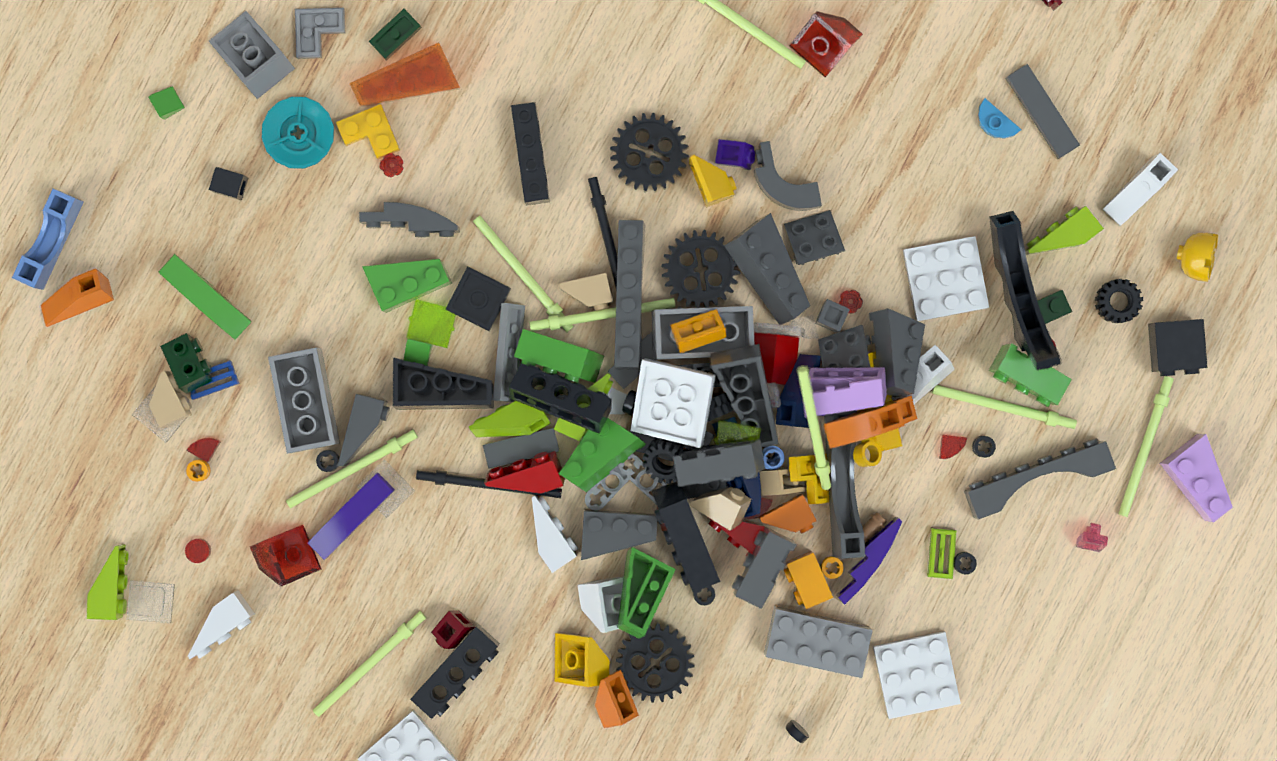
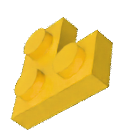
(372, 125)
(803, 469)

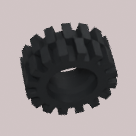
(1132, 295)
(719, 406)
(654, 465)

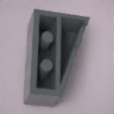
(897, 349)
(615, 531)

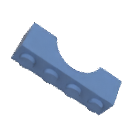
(58, 221)

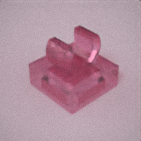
(1092, 539)

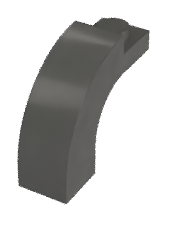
(782, 193)

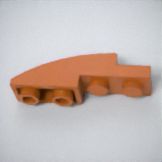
(870, 422)

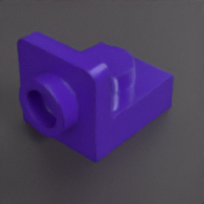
(735, 154)

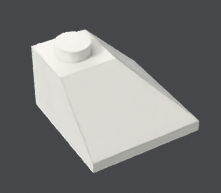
(601, 602)

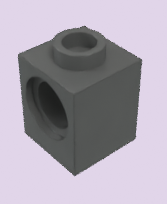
(832, 316)

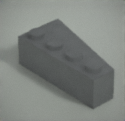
(769, 269)
(745, 383)

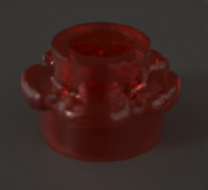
(385, 165)
(855, 296)

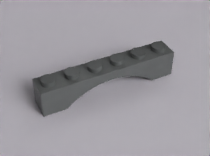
(629, 295)
(992, 496)
(845, 522)

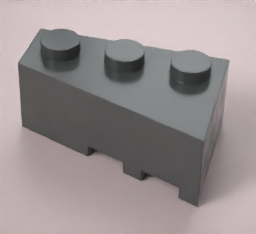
(719, 462)
(763, 567)

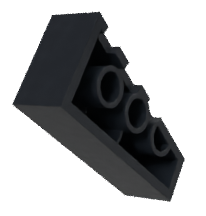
(436, 388)
(685, 536)

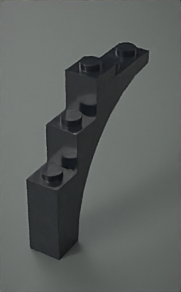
(1019, 292)

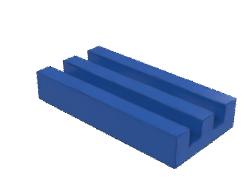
(194, 395)

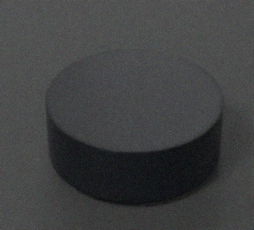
(629, 403)
(797, 731)

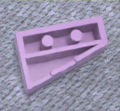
(847, 389)
(1199, 478)

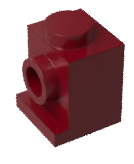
(443, 631)

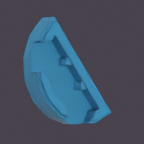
(995, 122)

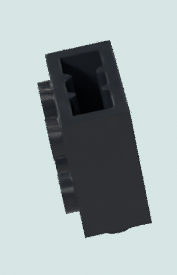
(1177, 346)

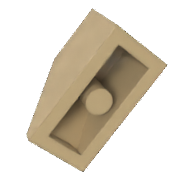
(590, 291)
(778, 482)
(723, 506)

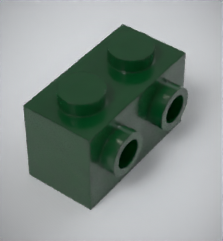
(187, 363)

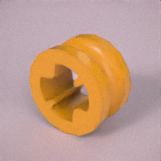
(191, 473)
(832, 575)

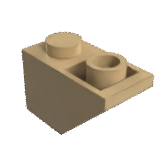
(167, 401)

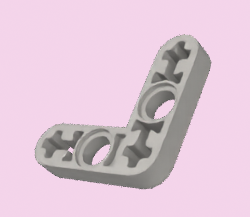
(624, 476)

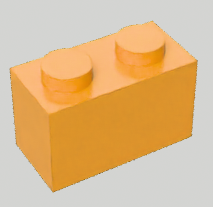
(808, 580)

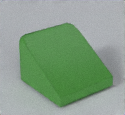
(166, 102)
(417, 352)

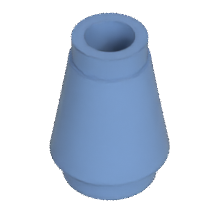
(776, 460)

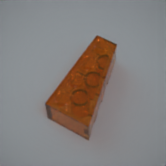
(411, 77)

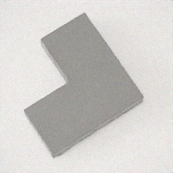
(310, 26)

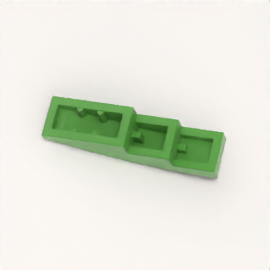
(204, 296)

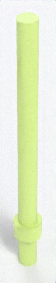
(755, 31)
(552, 308)
(554, 322)
(1161, 401)
(1050, 418)
(393, 445)
(821, 465)
(404, 632)

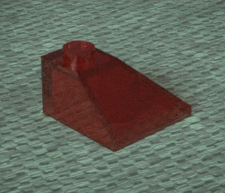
(825, 41)
(286, 556)

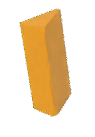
(698, 331)

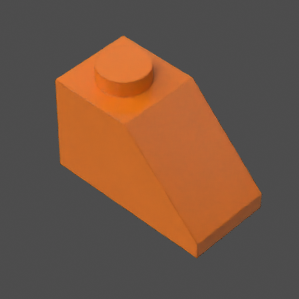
(792, 515)
(615, 701)

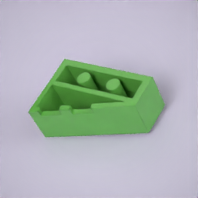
(406, 281)
(558, 356)
(1018, 369)
(599, 455)
(642, 591)

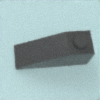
(364, 421)

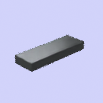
(520, 447)

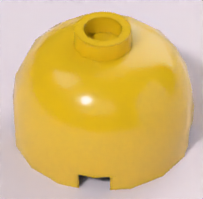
(1198, 255)

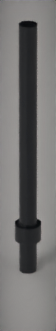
(598, 202)
(442, 477)

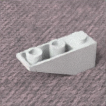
(1140, 188)
(931, 371)
(551, 541)
(223, 618)

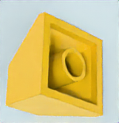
(711, 181)
(579, 660)

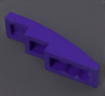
(351, 516)
(875, 552)

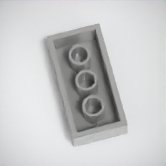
(736, 320)
(304, 400)
(818, 642)

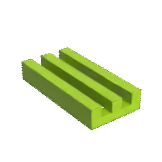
(951, 554)

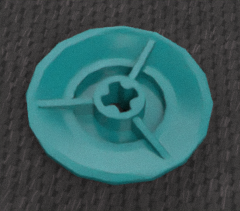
(284, 120)

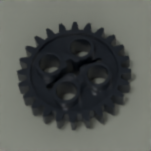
(640, 173)
(678, 272)
(670, 678)

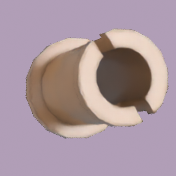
(873, 525)

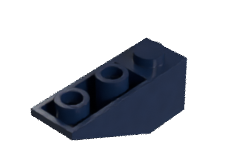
(792, 405)

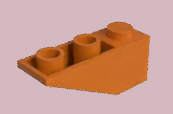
(77, 296)

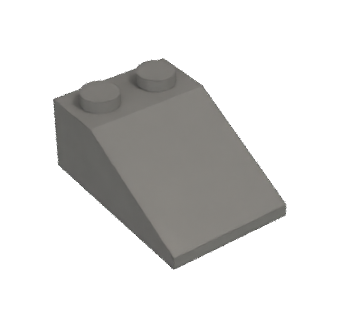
(251, 54)

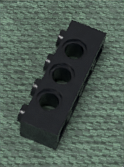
(530, 153)
(545, 400)
(426, 697)

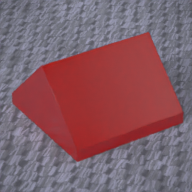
(778, 355)

